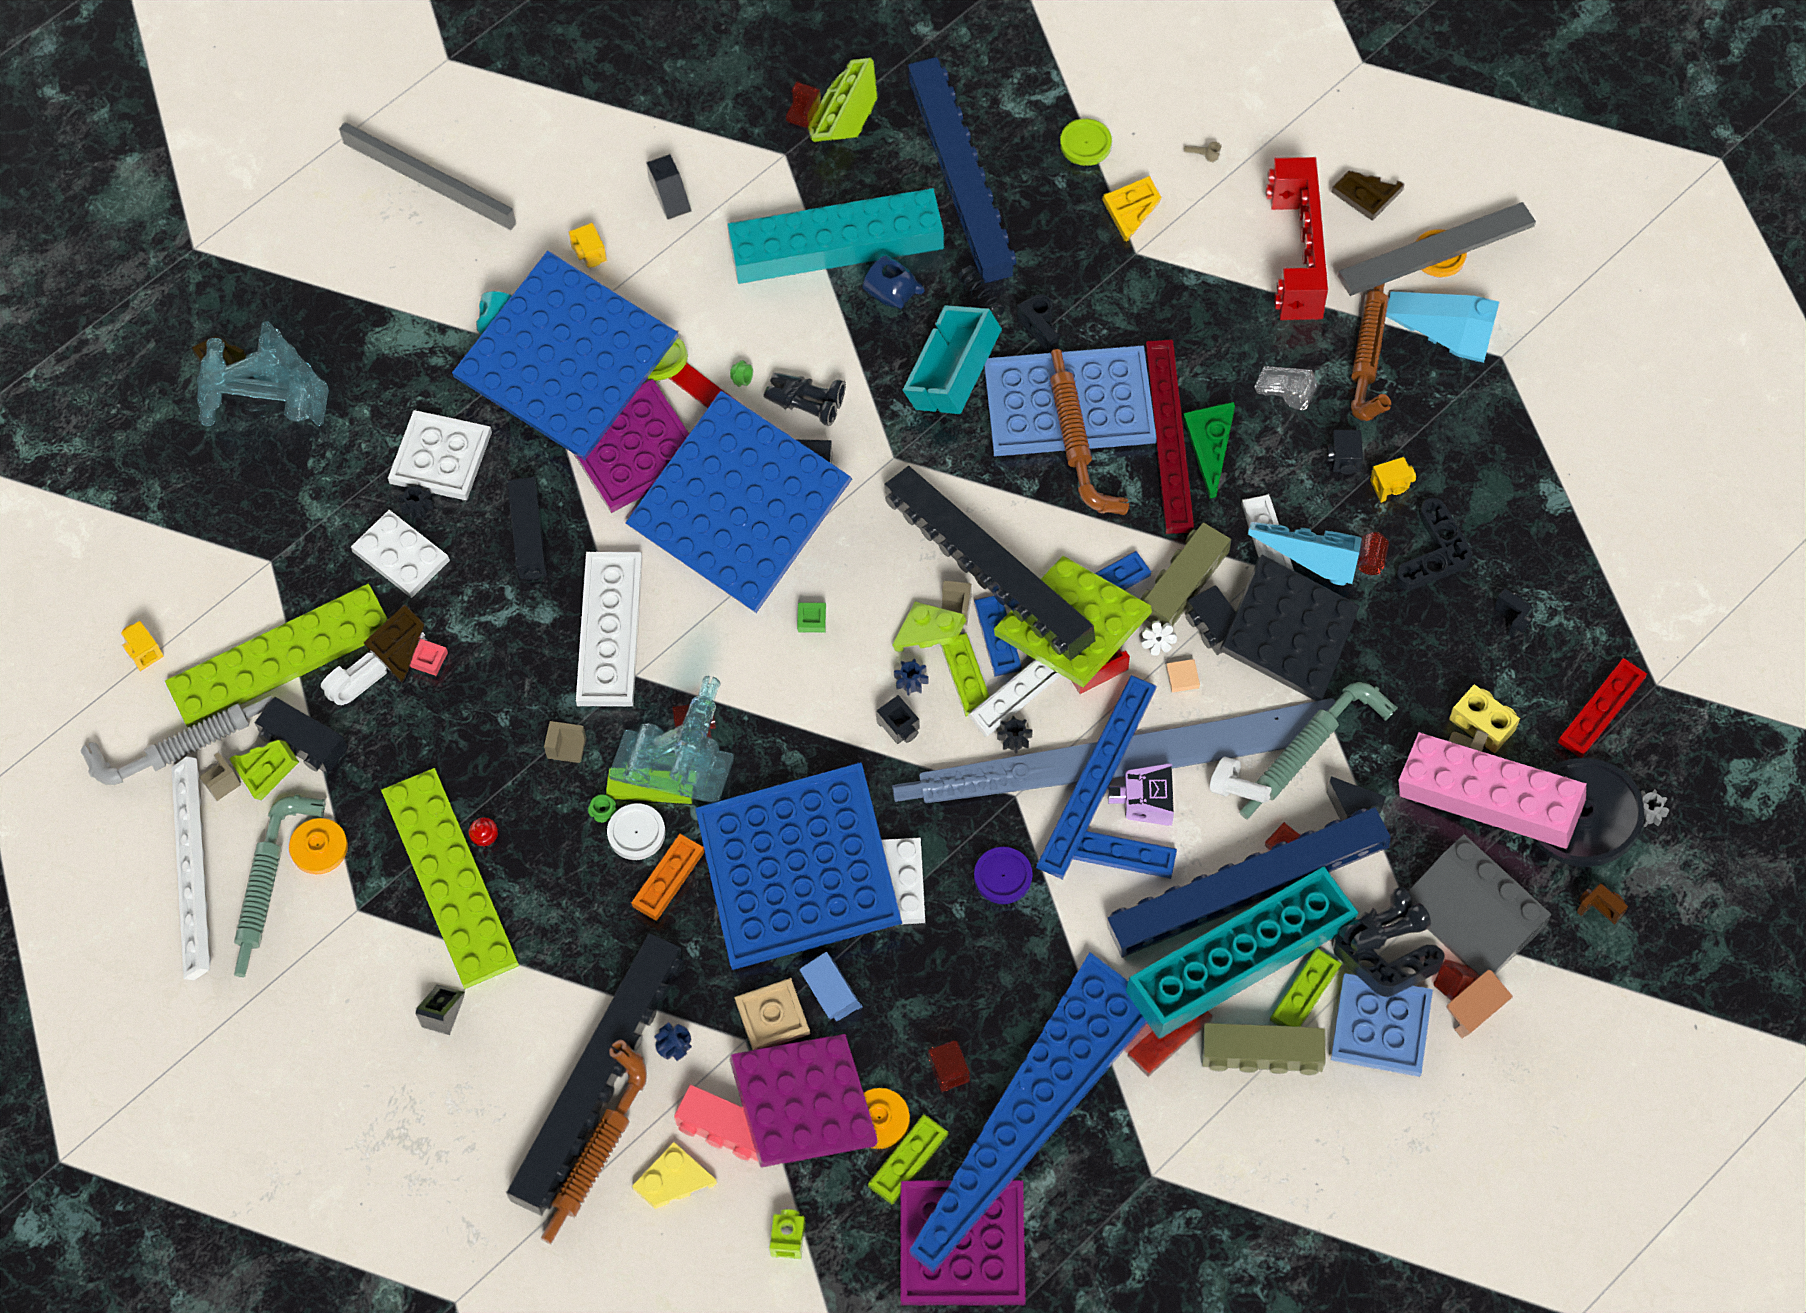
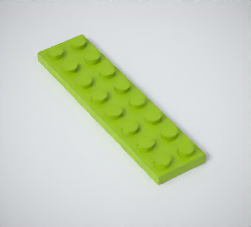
(276, 656)
(450, 878)

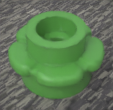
(741, 373)
(599, 802)

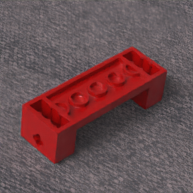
(1293, 186)

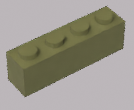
(1186, 574)
(1263, 1048)

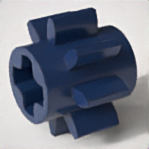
(912, 684)
(672, 1041)

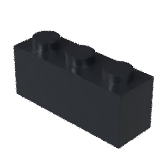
(305, 736)

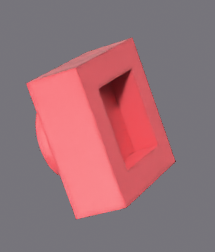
(428, 657)

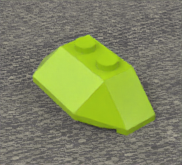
(846, 103)

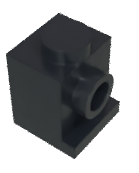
(895, 713)

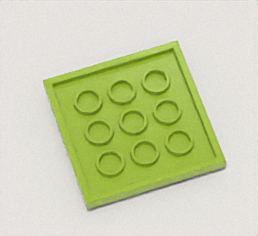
(1105, 605)

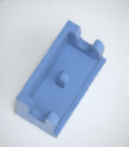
(830, 987)

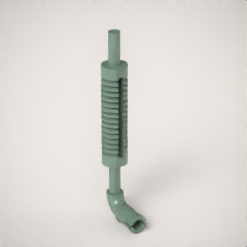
(1313, 737)
(262, 876)

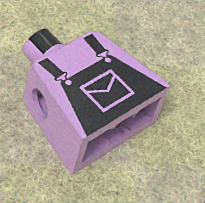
(1146, 795)

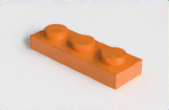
(668, 877)

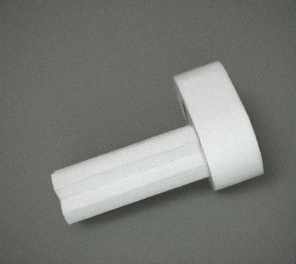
(1227, 781)

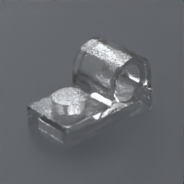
(1292, 384)

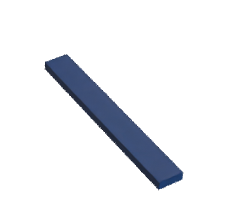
(1096, 777)

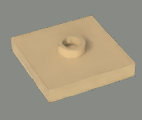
(772, 1015)

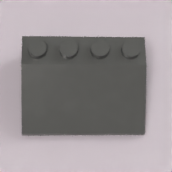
(1478, 908)

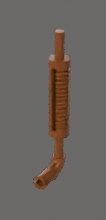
(1368, 355)
(1076, 440)
(600, 1144)

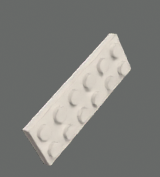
(609, 629)

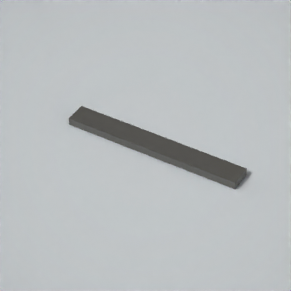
(428, 176)
(1436, 248)

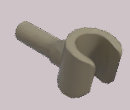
(1211, 152)

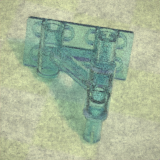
(277, 376)
(679, 760)

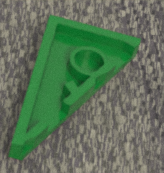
(1209, 438)

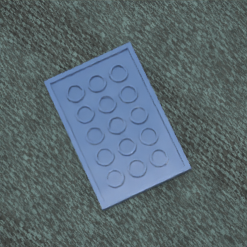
(1110, 392)

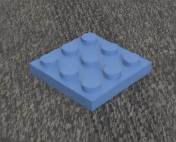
(1381, 1029)

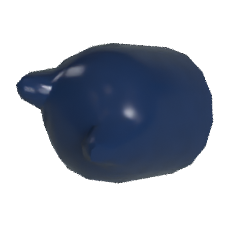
(894, 286)

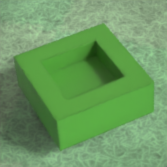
(811, 618)

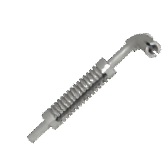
(179, 745)

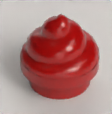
(483, 831)

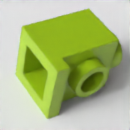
(787, 1245)

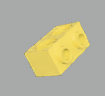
(1482, 720)

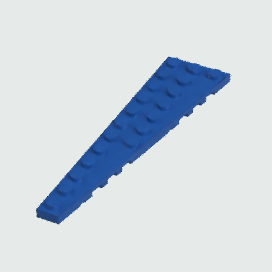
(1070, 1056)

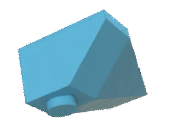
(1452, 320)
(1329, 555)

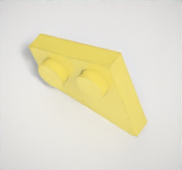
(672, 1177)

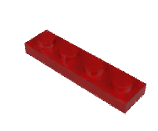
(1602, 708)

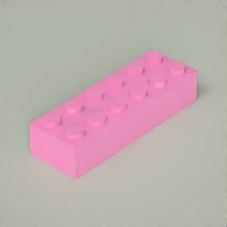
(1492, 790)

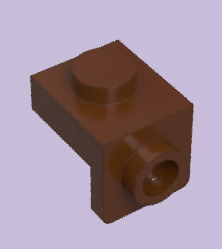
(1605, 901)

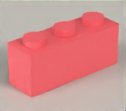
(715, 1120)

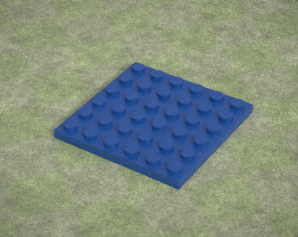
(565, 355)
(739, 501)
(797, 866)

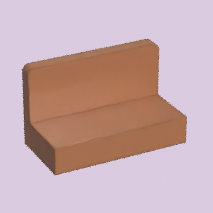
(1478, 1002)

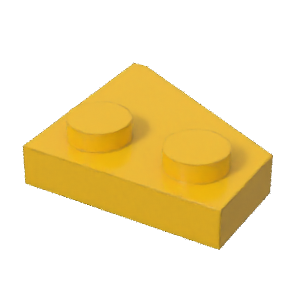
(1132, 205)

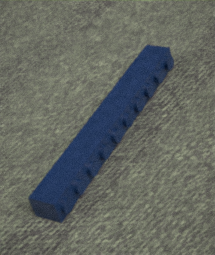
(961, 171)
(1247, 882)

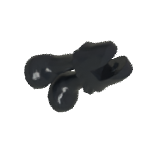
(790, 391)
(1371, 929)

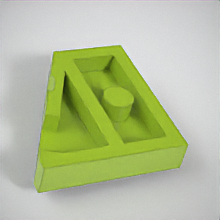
(929, 626)
(264, 767)

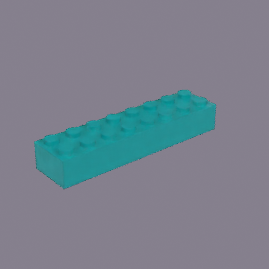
(835, 236)
(1240, 952)

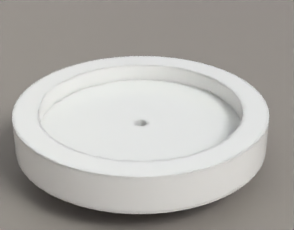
(633, 819)

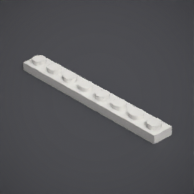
(190, 869)

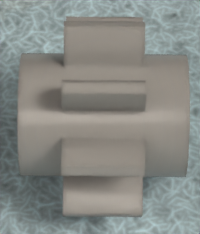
(1656, 802)

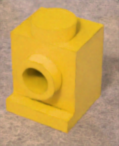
(588, 245)
(1392, 478)
(140, 645)

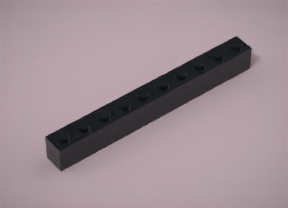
(989, 563)
(594, 1076)

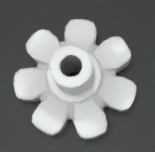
(1158, 637)

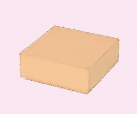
(1183, 675)

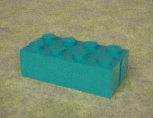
(949, 372)

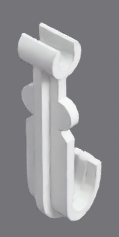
(346, 685)

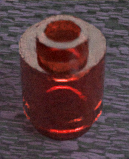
(1372, 553)

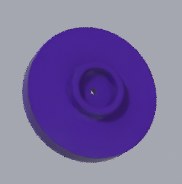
(1006, 863)

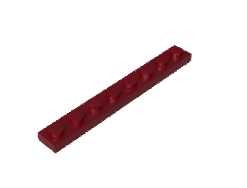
(1169, 437)

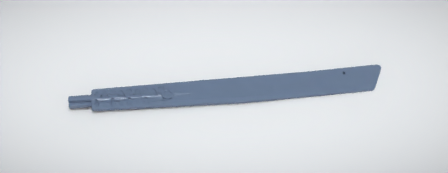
(1064, 766)

